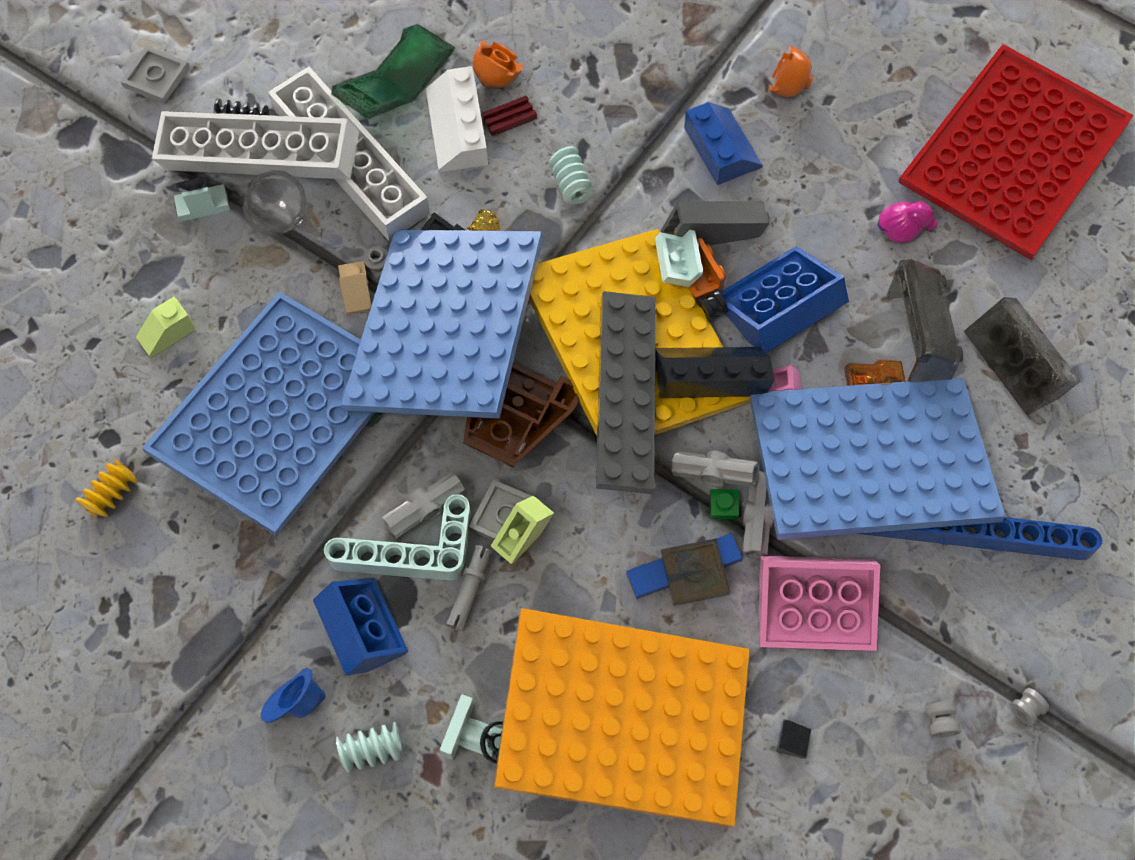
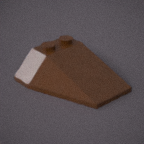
(528, 415)

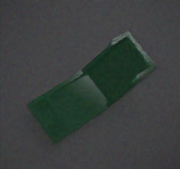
(399, 76)

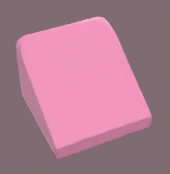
(786, 379)

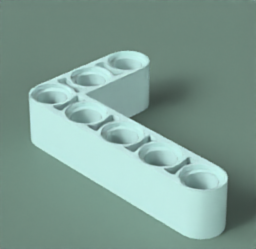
(409, 553)

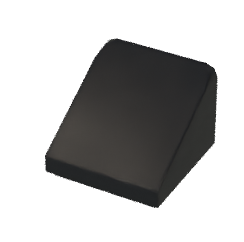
(793, 739)

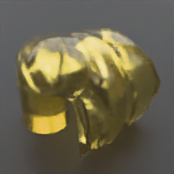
(485, 221)

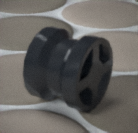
(712, 305)

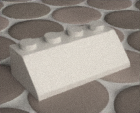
(456, 121)

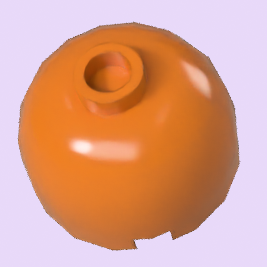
(495, 65)
(792, 74)

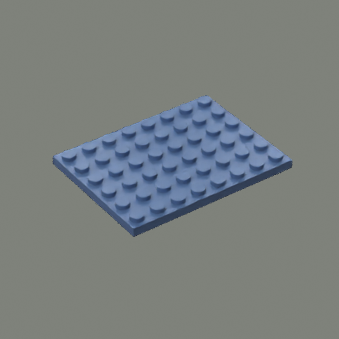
(444, 323)
(267, 415)
(873, 459)

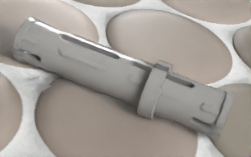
(473, 576)

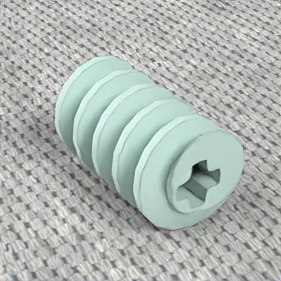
(571, 176)
(369, 748)

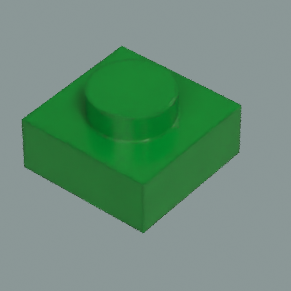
(724, 504)

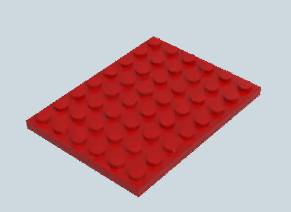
(1016, 150)

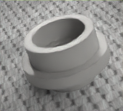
(375, 264)

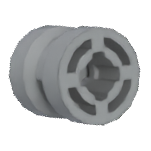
(943, 719)

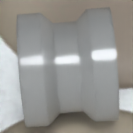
(1029, 707)

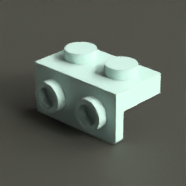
(679, 258)

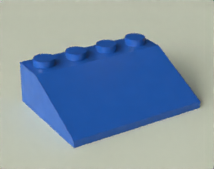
(784, 298)

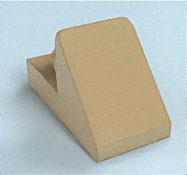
(355, 287)

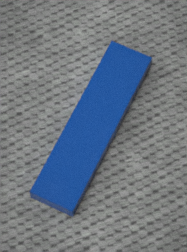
(652, 576)

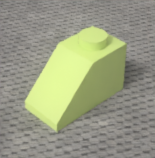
(164, 327)
(521, 528)

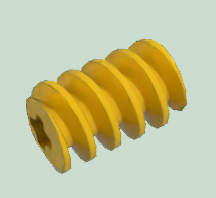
(107, 489)

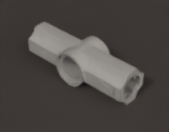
(715, 468)
(423, 505)
(757, 520)

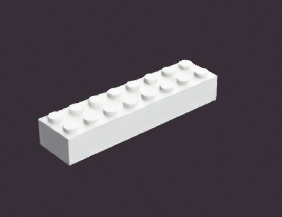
(256, 144)
(376, 179)

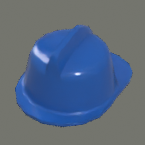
(293, 698)

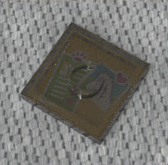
(695, 572)

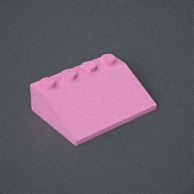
(818, 603)

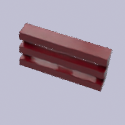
(507, 112)

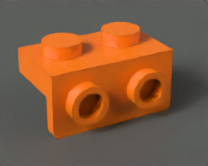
(712, 276)

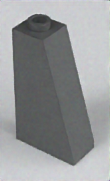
(718, 220)

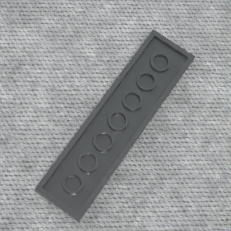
(626, 393)

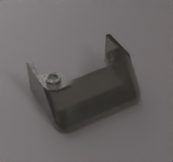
(928, 320)

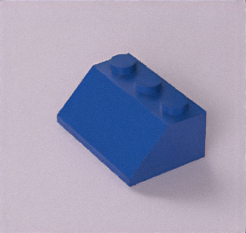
(720, 142)
(359, 625)

